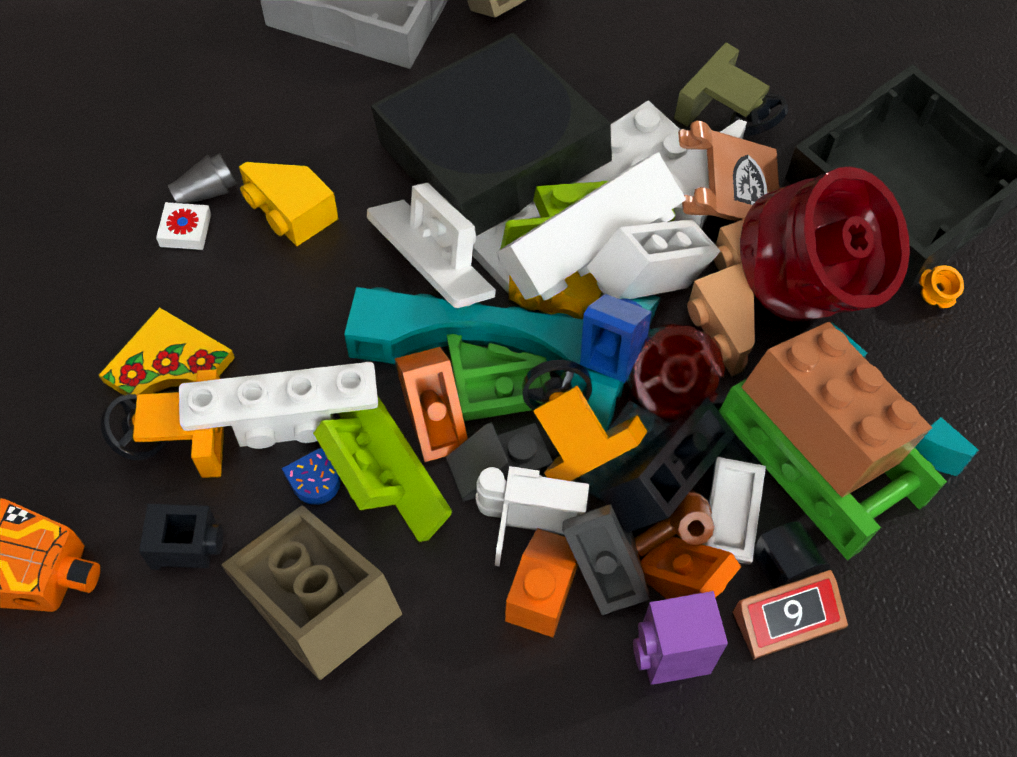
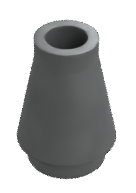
(203, 181)

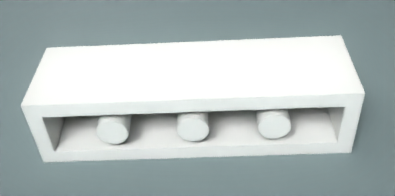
(576, 234)

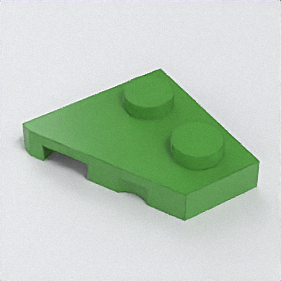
(491, 378)

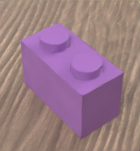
(680, 638)

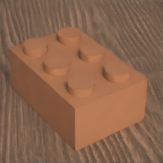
(835, 407)

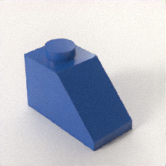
(613, 335)

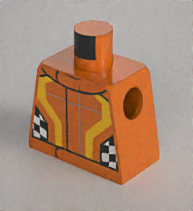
(39, 560)

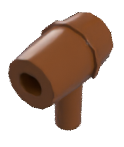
(689, 521)

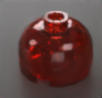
(675, 370)

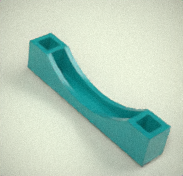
(398, 324)

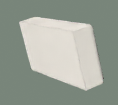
(735, 506)

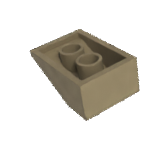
(314, 590)

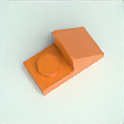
(687, 569)

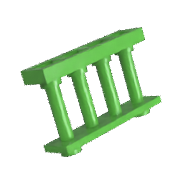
(841, 520)

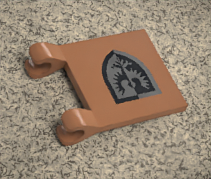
(736, 171)

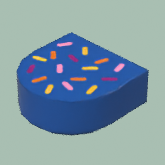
(313, 478)

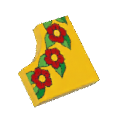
(164, 356)

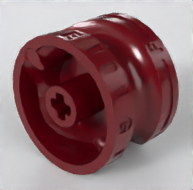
(825, 246)

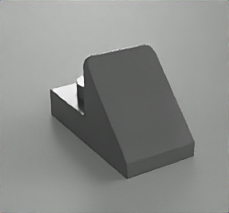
(486, 449)
(607, 559)

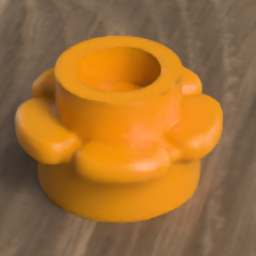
(947, 279)

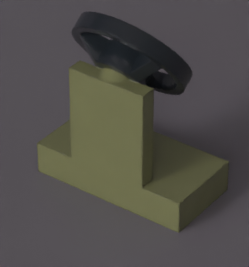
(733, 88)

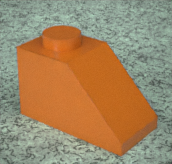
(432, 402)
(541, 583)

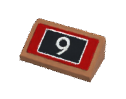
(791, 614)

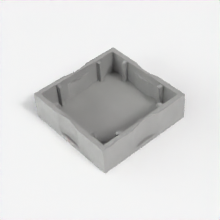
(374, 28)

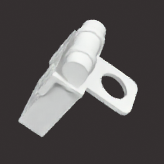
(528, 500)

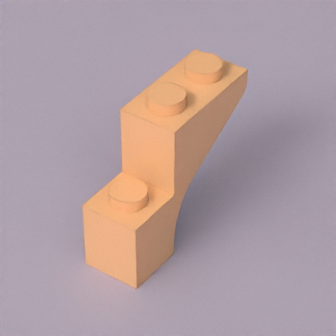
(725, 302)

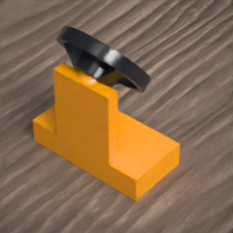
(158, 419)
(573, 424)

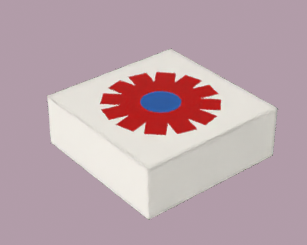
(183, 226)

